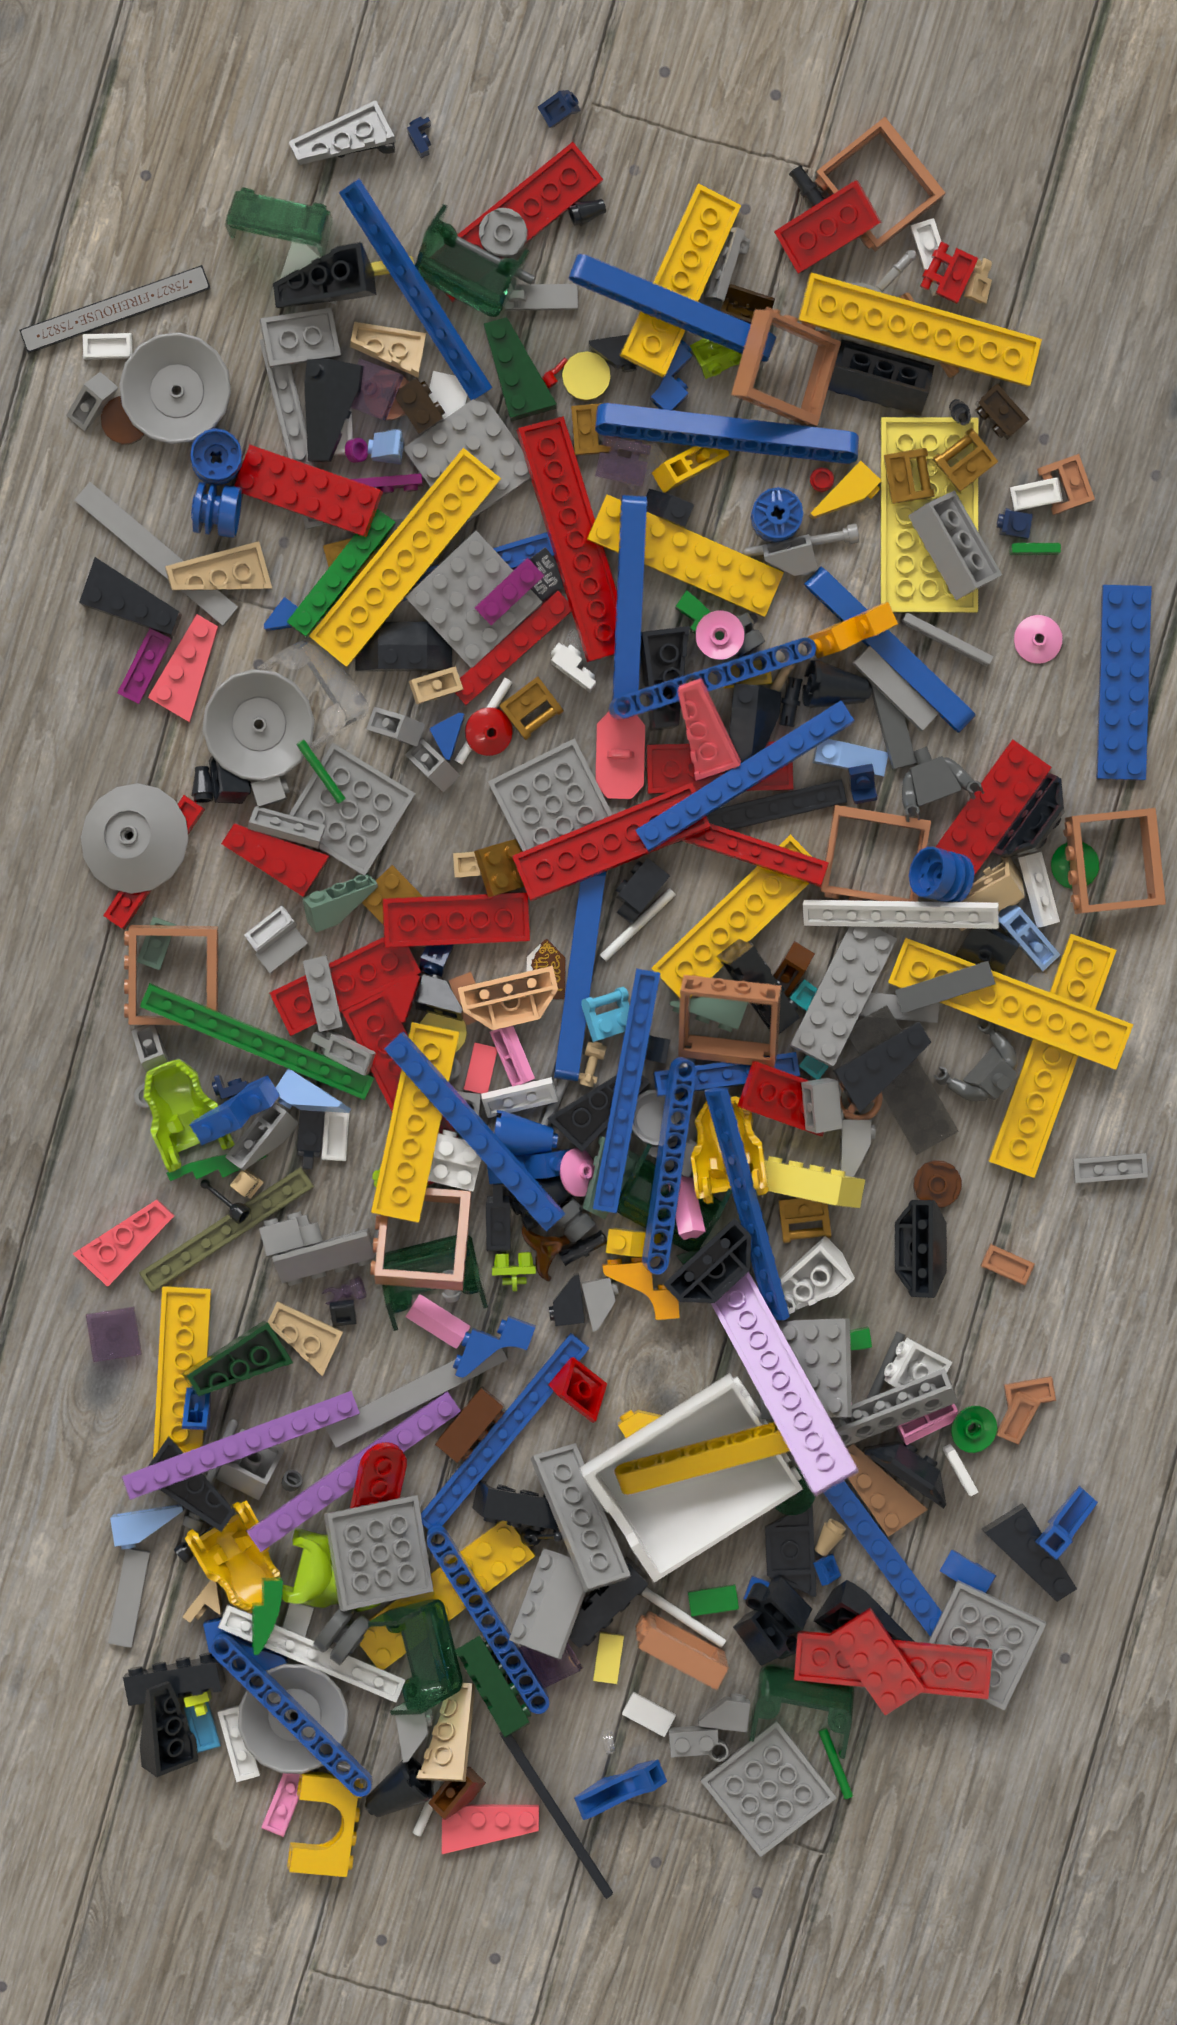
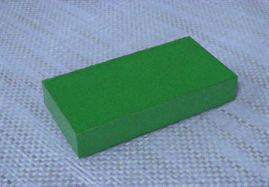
(1035, 549)
(713, 1600)

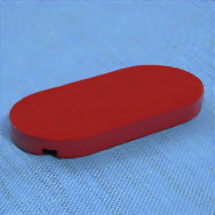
(379, 1475)

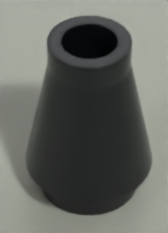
(586, 211)
(202, 785)

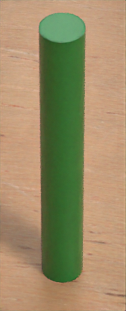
(320, 771)
(835, 1763)

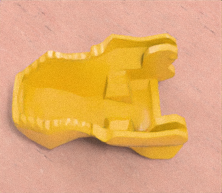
(707, 1159)
(234, 1558)

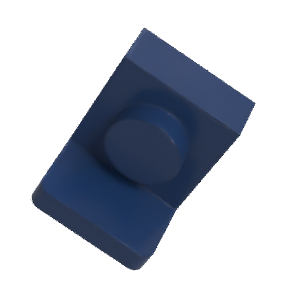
(559, 107)
(420, 141)
(1014, 524)
(862, 784)
(435, 958)
(234, 1088)

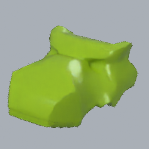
(175, 1102)
(315, 1574)

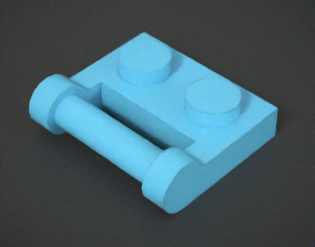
(610, 1022)

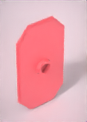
(620, 756)

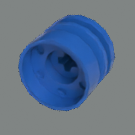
(214, 443)
(217, 509)
(769, 527)
(941, 875)

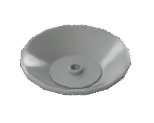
(170, 363)
(231, 728)
(156, 844)
(272, 1742)

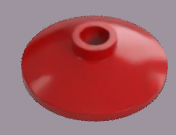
(477, 728)

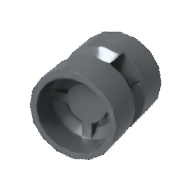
(752, 637)
(574, 1221)

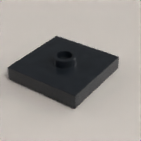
(989, 946)

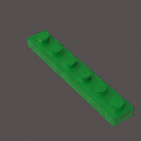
(339, 575)

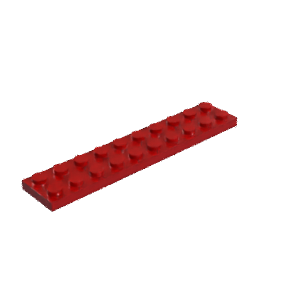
(568, 525)

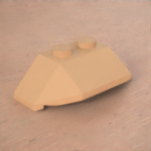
(510, 998)

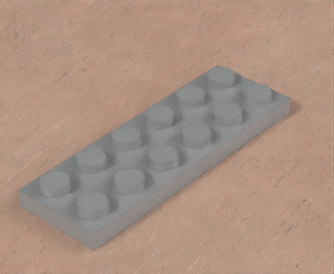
(843, 993)
(580, 1518)

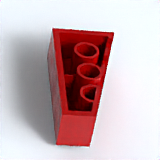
(282, 860)

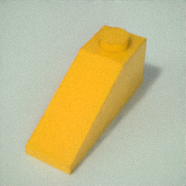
(686, 466)
(851, 490)

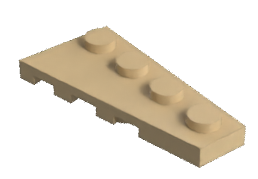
(225, 570)
(449, 1747)

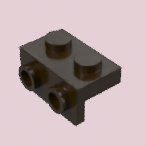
(743, 302)
(418, 405)
(1001, 412)

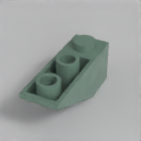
(335, 903)
(725, 1012)

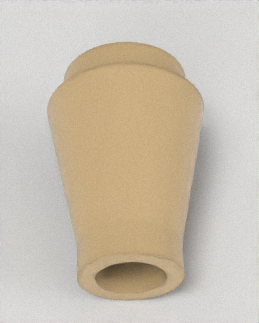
(830, 1535)

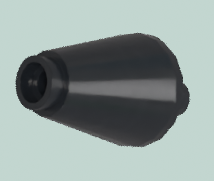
(555, 1190)

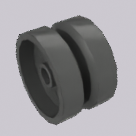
(343, 1634)

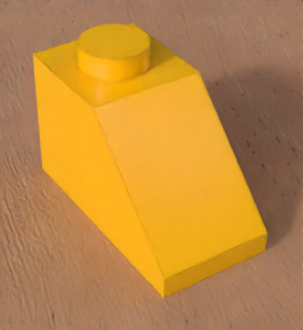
(627, 1242)
(635, 1421)

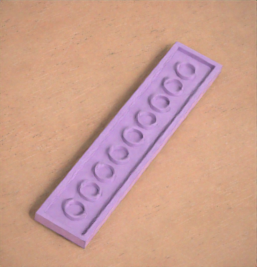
(784, 1386)

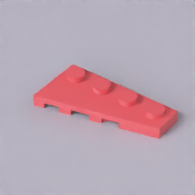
(182, 677)
(708, 739)
(119, 1246)
(486, 1824)

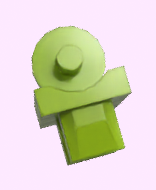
(502, 1267)

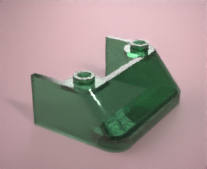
(279, 219)
(465, 273)
(636, 1198)
(431, 1258)
(429, 1654)
(778, 1686)

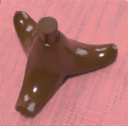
(545, 1248)

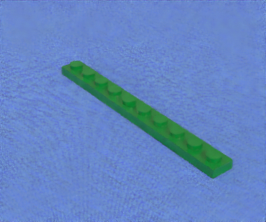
(255, 1041)

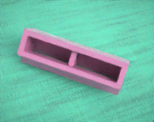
(512, 1055)
(688, 1211)
(438, 1321)
(927, 1424)

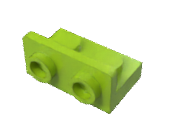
(714, 357)

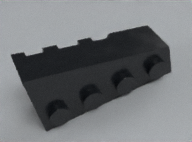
(122, 598)
(184, 1675)

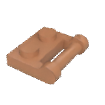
(1073, 481)

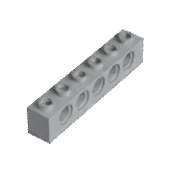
(896, 1407)

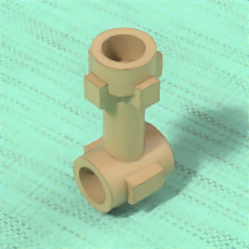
(595, 1051)

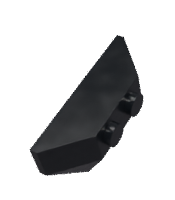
(405, 648)
(1035, 820)
(921, 1248)
(713, 1267)
(910, 1467)

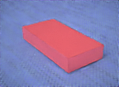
(480, 1068)

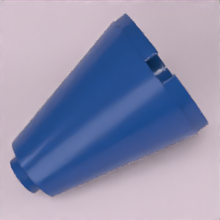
(524, 1135)

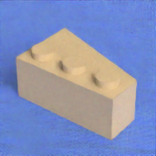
(998, 885)

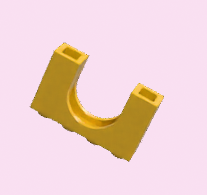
(333, 1856)

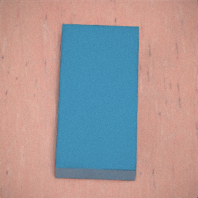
(203, 1729)

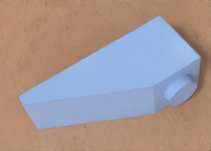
(387, 447)
(848, 755)
(1031, 940)
(305, 1095)
(137, 1525)

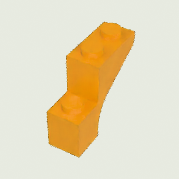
(853, 630)
(638, 1277)

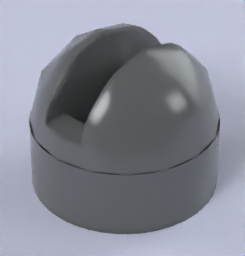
(291, 1480)

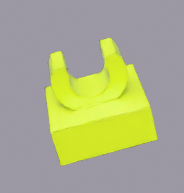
(198, 1702)

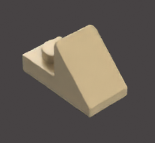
(436, 685)
(210, 1596)

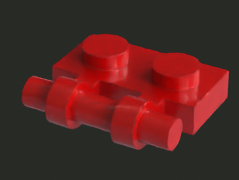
(956, 275)

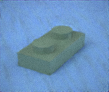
(155, 947)

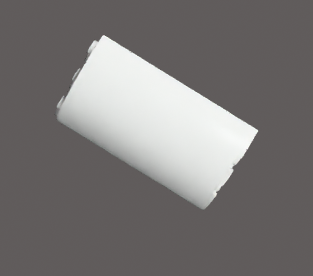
(691, 1515)

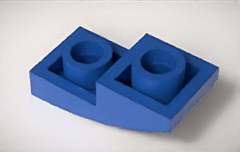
(970, 1573)

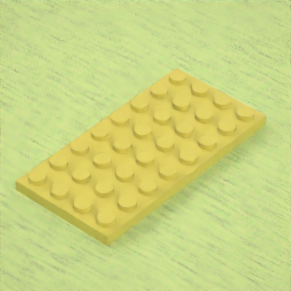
(906, 568)

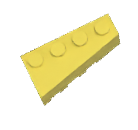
(813, 1183)

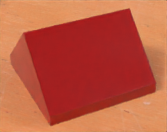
(402, 996)
(579, 1388)

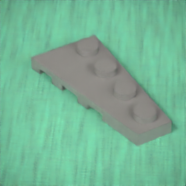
(347, 134)

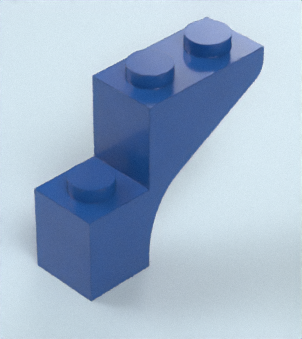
(671, 391)
(236, 1111)
(538, 1165)
(482, 1345)
(1066, 1523)
(267, 1658)
(616, 1789)

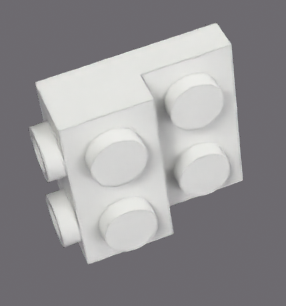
(568, 661)
(454, 1162)
(913, 1363)

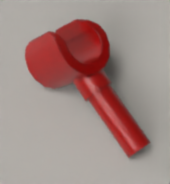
(549, 378)

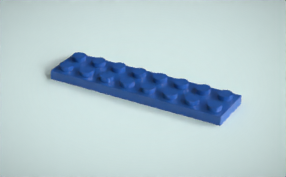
(1124, 682)

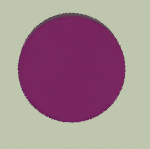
(356, 450)

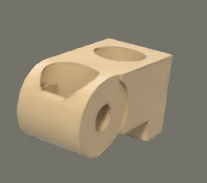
(247, 1183)

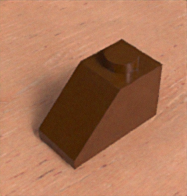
(793, 966)
(456, 1795)

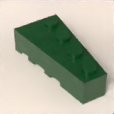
(518, 377)
(243, 1358)
(493, 1687)

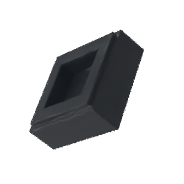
(343, 1313)

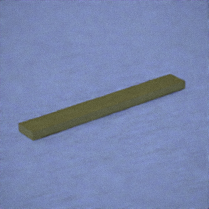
(225, 1230)

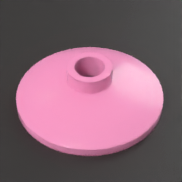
(729, 626)
(1025, 639)
(576, 1171)

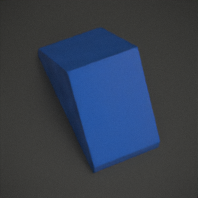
(280, 615)
(447, 733)
(196, 1411)

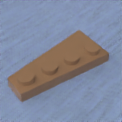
(883, 1496)

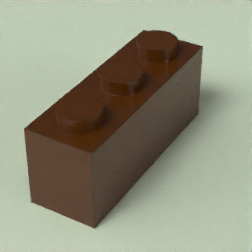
(470, 1425)

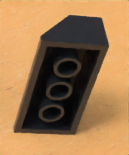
(881, 377)

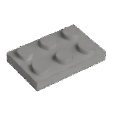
(299, 337)

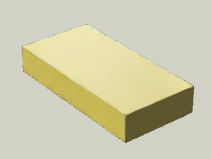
(608, 1657)

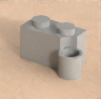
(289, 1233)
(695, 1742)

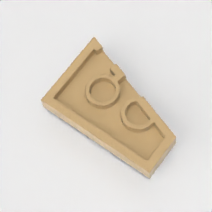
(390, 345)
(307, 1335)

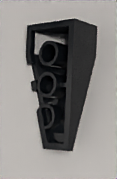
(334, 277)
(328, 399)
(752, 718)
(848, 1602)
(165, 1735)

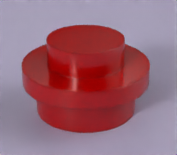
(821, 479)

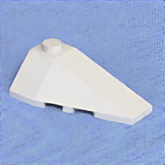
(816, 1276)

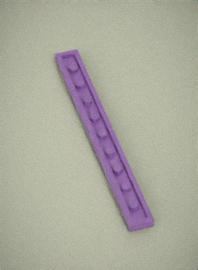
(240, 1445)
(344, 1476)

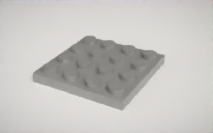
(484, 436)
(456, 587)
(550, 796)
(361, 822)
(826, 1360)
(378, 1552)
(988, 1623)
(768, 1788)

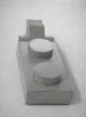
(345, 1051)

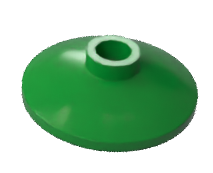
(1061, 866)
(980, 1435)

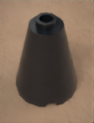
(831, 684)
(399, 1790)

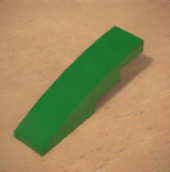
(206, 1166)

